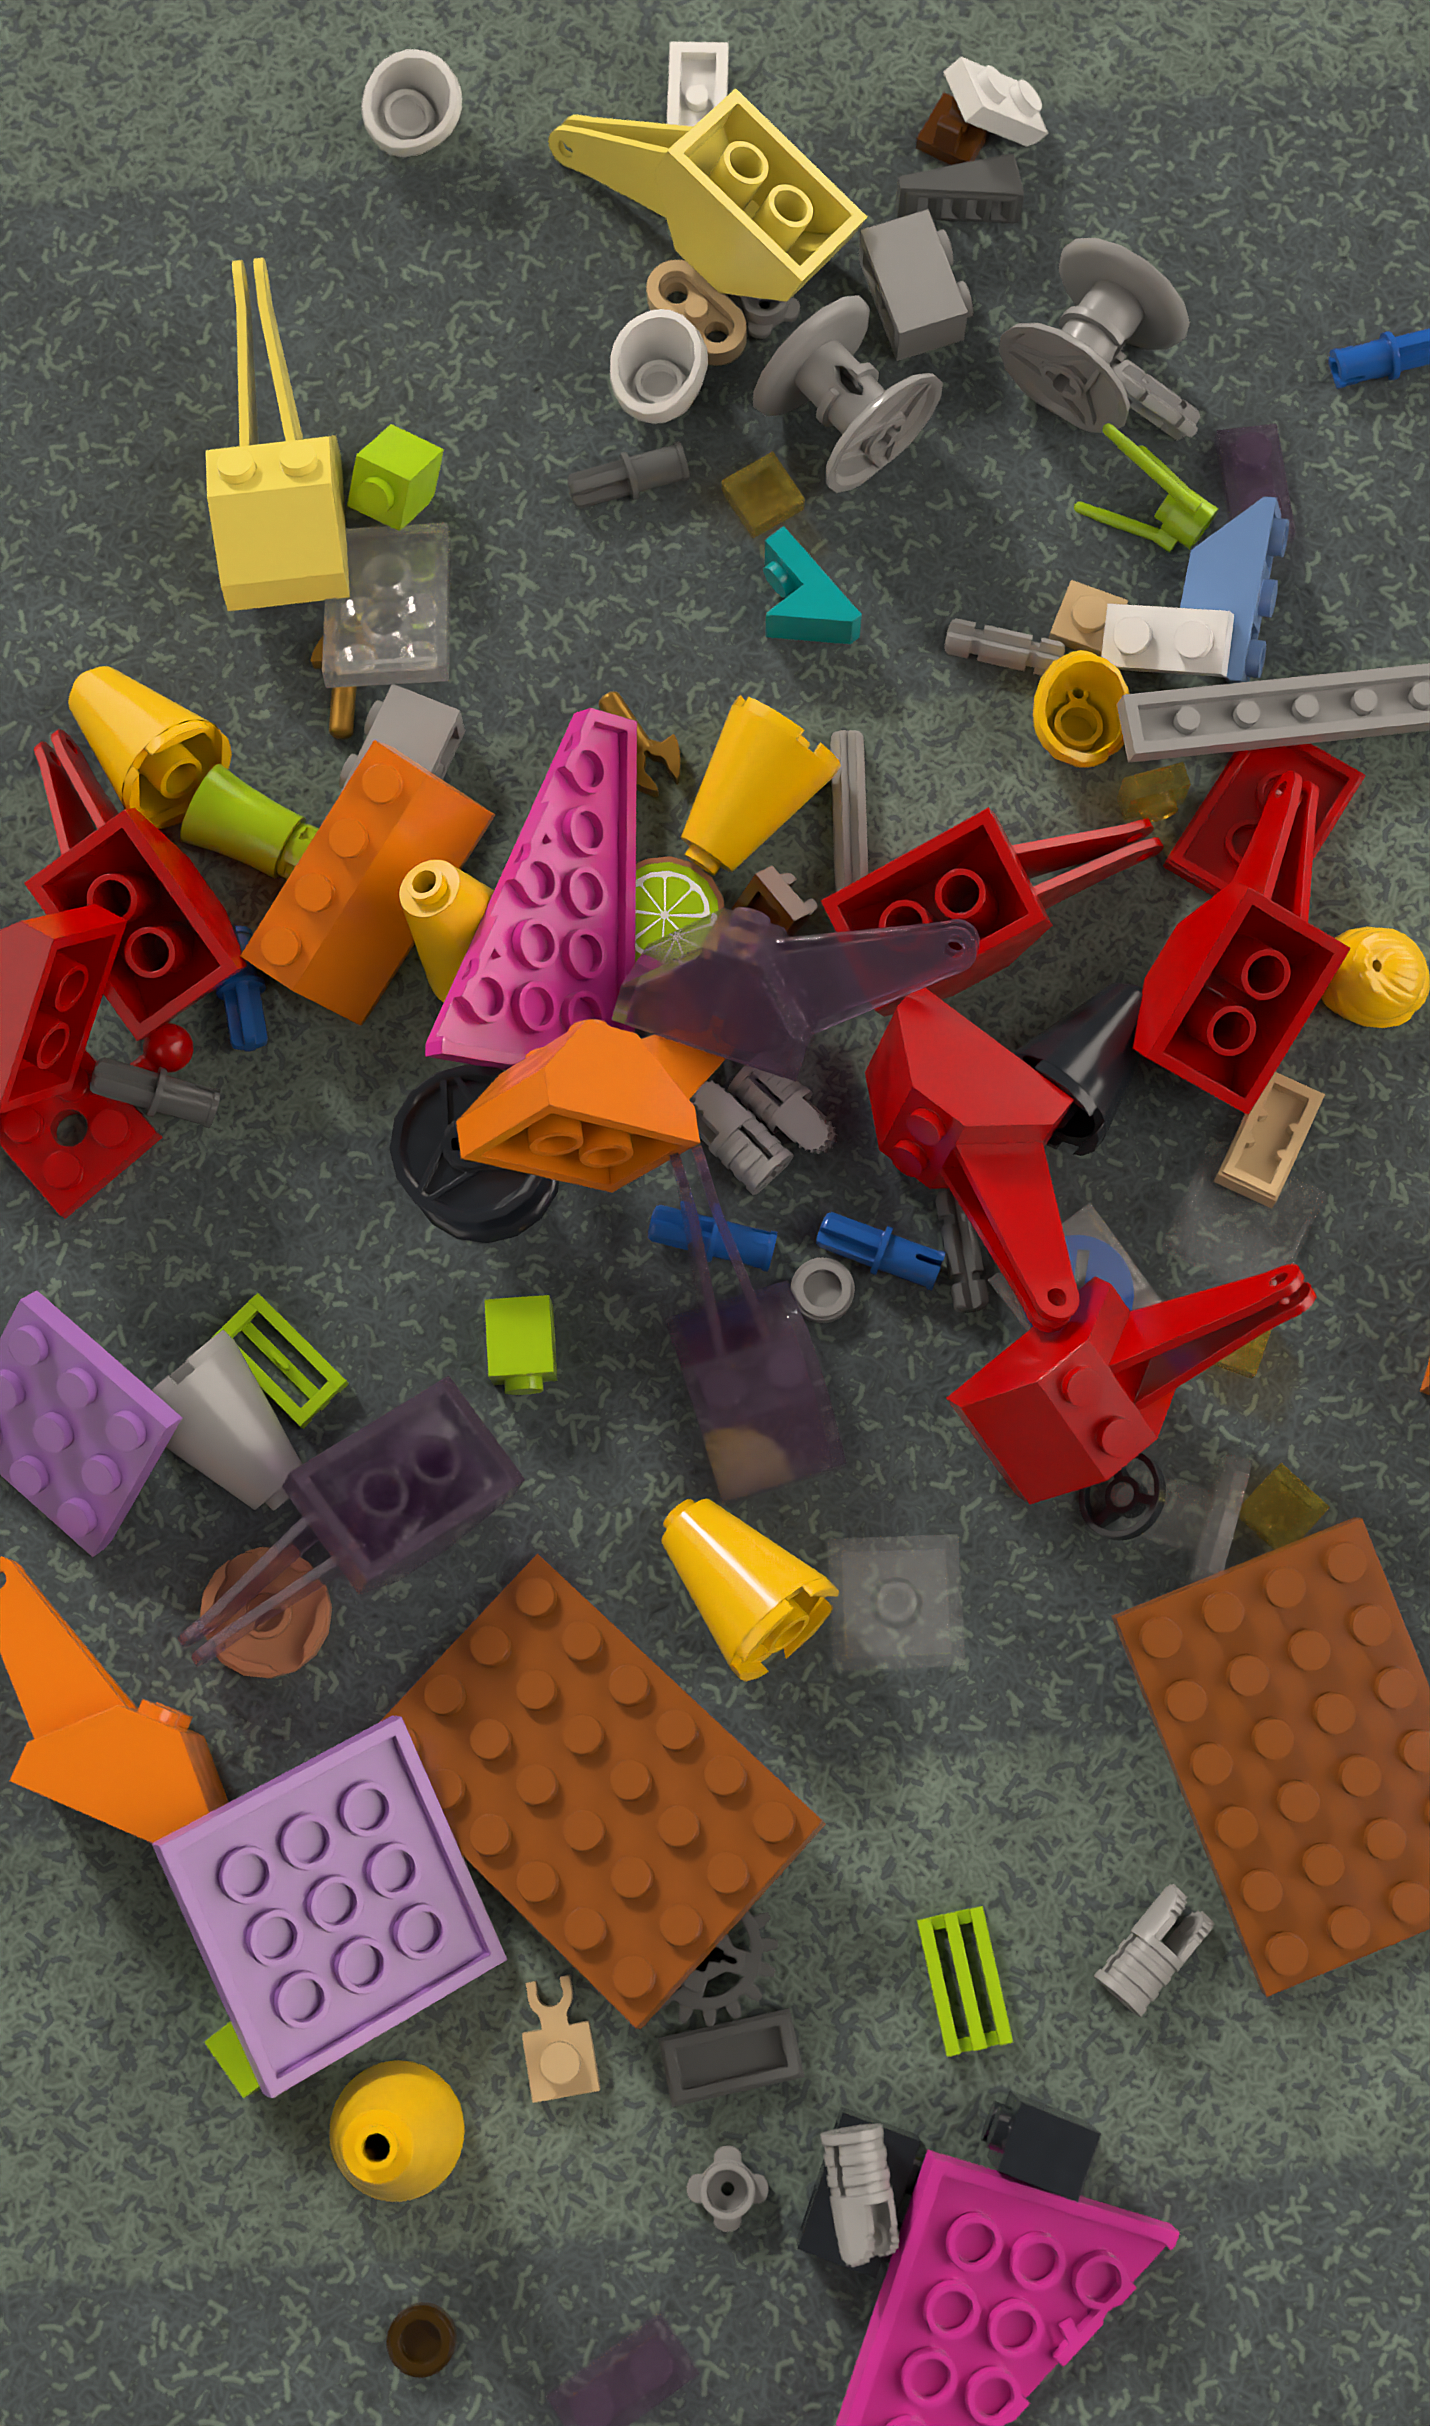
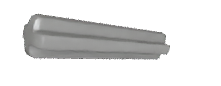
(849, 809)

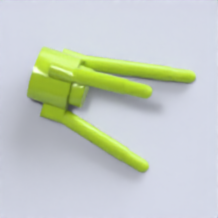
(1182, 512)

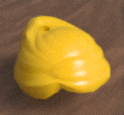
(1078, 709)
(1379, 979)

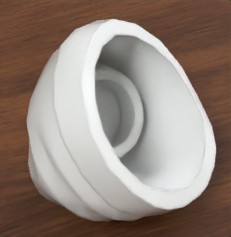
(411, 103)
(658, 366)

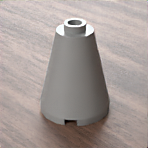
(228, 1424)

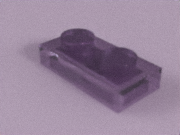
(1253, 468)
(626, 2378)

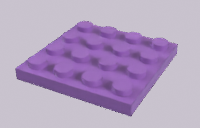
(330, 1904)

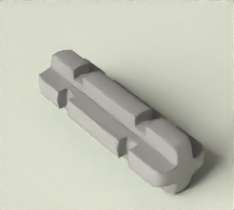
(1157, 401)
(1001, 646)

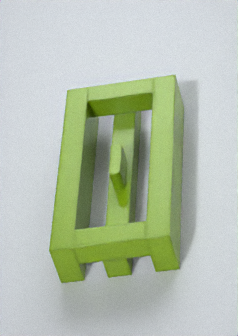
(318, 1398)
(977, 2039)

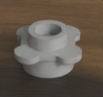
(761, 320)
(727, 2209)

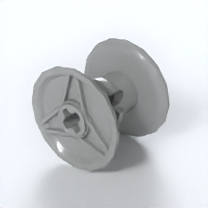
(1117, 304)
(820, 367)

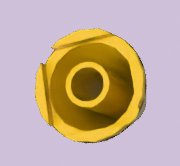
(146, 743)
(752, 785)
(443, 915)
(745, 1585)
(415, 2115)

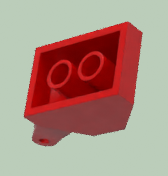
(985, 881)
(176, 928)
(1244, 962)
(50, 997)
(977, 1122)
(1095, 1394)

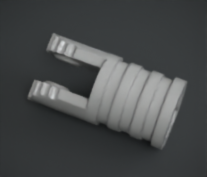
(794, 1117)
(738, 1138)
(1143, 1961)
(860, 2192)

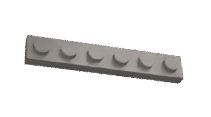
(1275, 712)

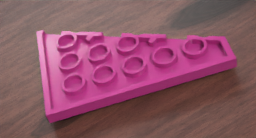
(561, 912)
(990, 2296)

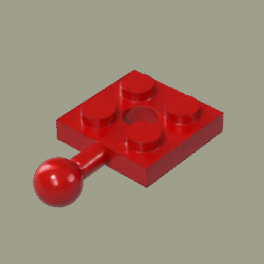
(114, 1136)

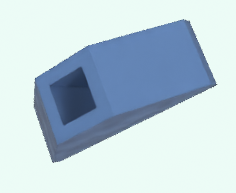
(1233, 575)

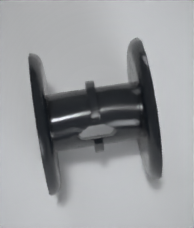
(454, 1193)

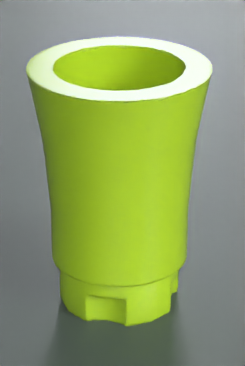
(245, 825)

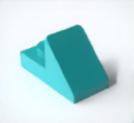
(815, 604)

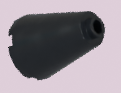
(1091, 1061)

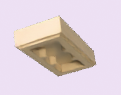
(1269, 1140)

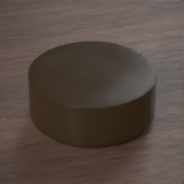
(421, 2340)

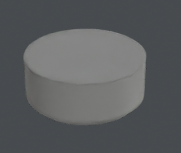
(823, 1290)

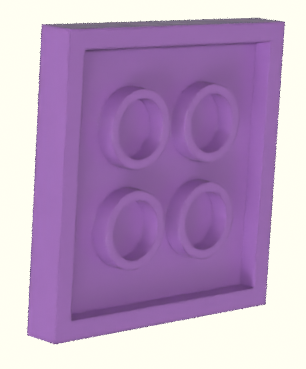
(75, 1424)

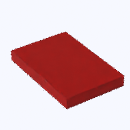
(1232, 809)

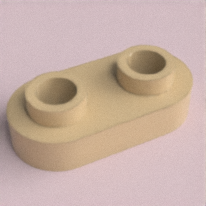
(703, 308)

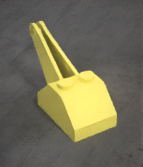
(731, 190)
(274, 503)

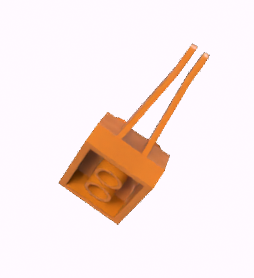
(590, 1107)
(89, 1737)

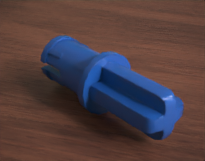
(1380, 358)
(244, 1002)
(753, 1244)
(880, 1250)

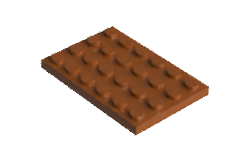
(1297, 1747)
(598, 1791)

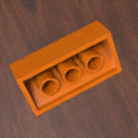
(340, 915)

